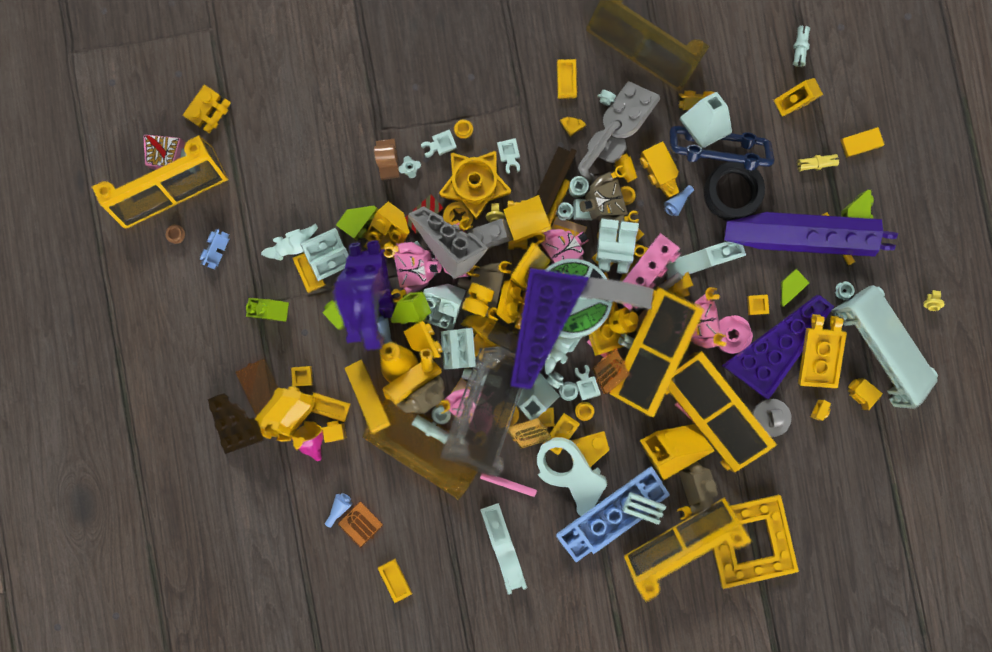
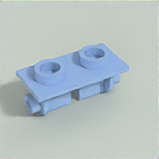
(215, 241)

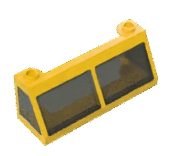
(164, 186)
(657, 350)
(718, 412)
(683, 545)

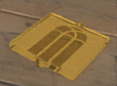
(529, 433)

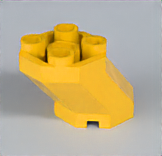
(284, 413)

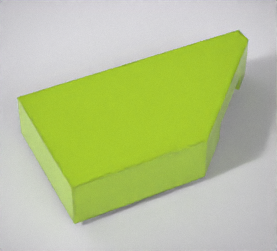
(792, 286)

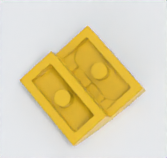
(527, 219)

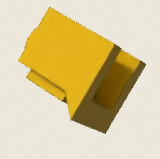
(864, 393)

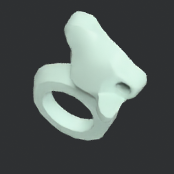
(584, 483)

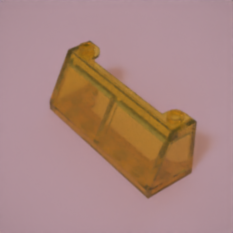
(419, 451)

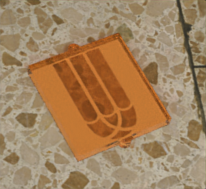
(610, 371)
(360, 524)

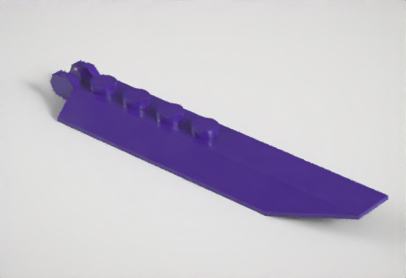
(810, 233)

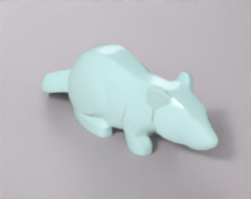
(290, 244)
(559, 352)

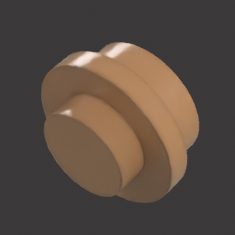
(175, 234)

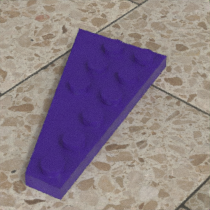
(545, 312)
(774, 353)

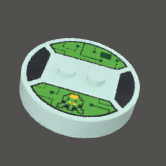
(587, 313)

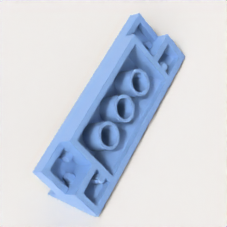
(607, 518)

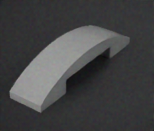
(618, 292)

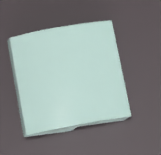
(325, 254)
(458, 348)

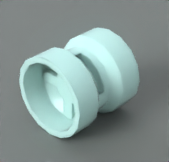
(577, 190)

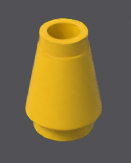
(626, 161)

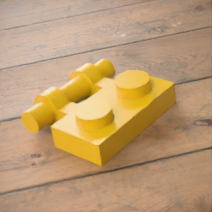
(203, 105)
(509, 302)

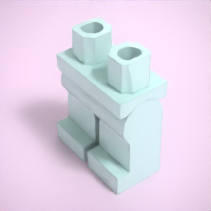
(616, 251)

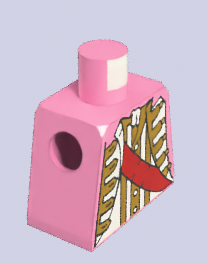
(161, 150)

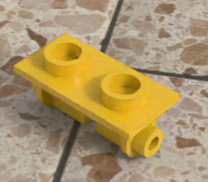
(690, 98)

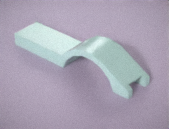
(706, 258)
(503, 547)

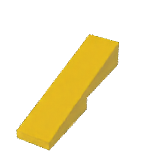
(367, 396)

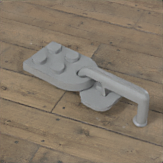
(630, 111)

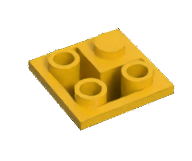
(388, 227)
(421, 338)

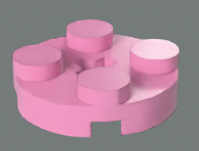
(743, 333)

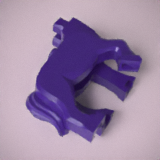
(358, 292)

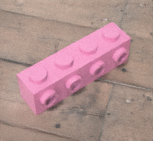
(653, 264)

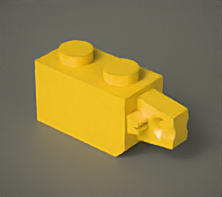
(661, 168)

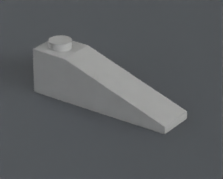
(451, 246)

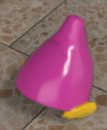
(309, 439)

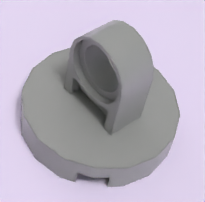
(773, 416)

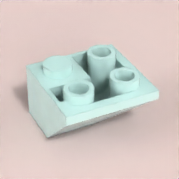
(708, 120)
(444, 304)
(538, 399)

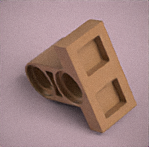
(387, 159)

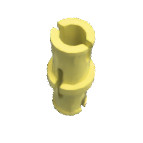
(817, 162)

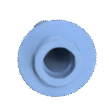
(675, 204)
(384, 329)
(340, 505)

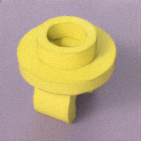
(495, 214)
(934, 301)

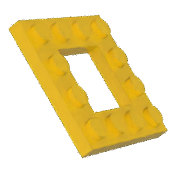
(783, 558)

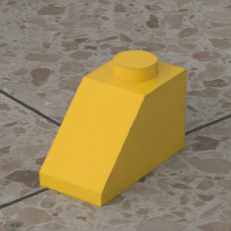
(798, 96)

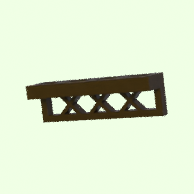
(555, 176)

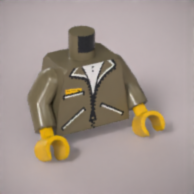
(606, 199)

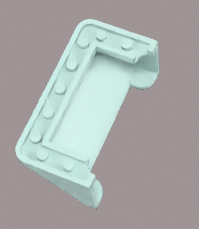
(890, 345)

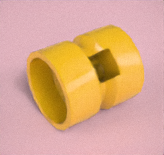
(478, 299)

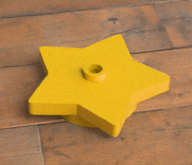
(478, 169)

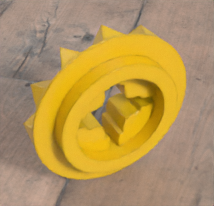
(459, 207)

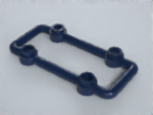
(747, 141)

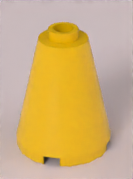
(396, 360)

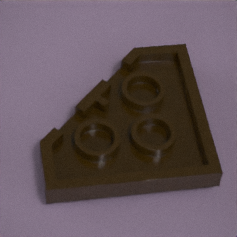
(232, 424)

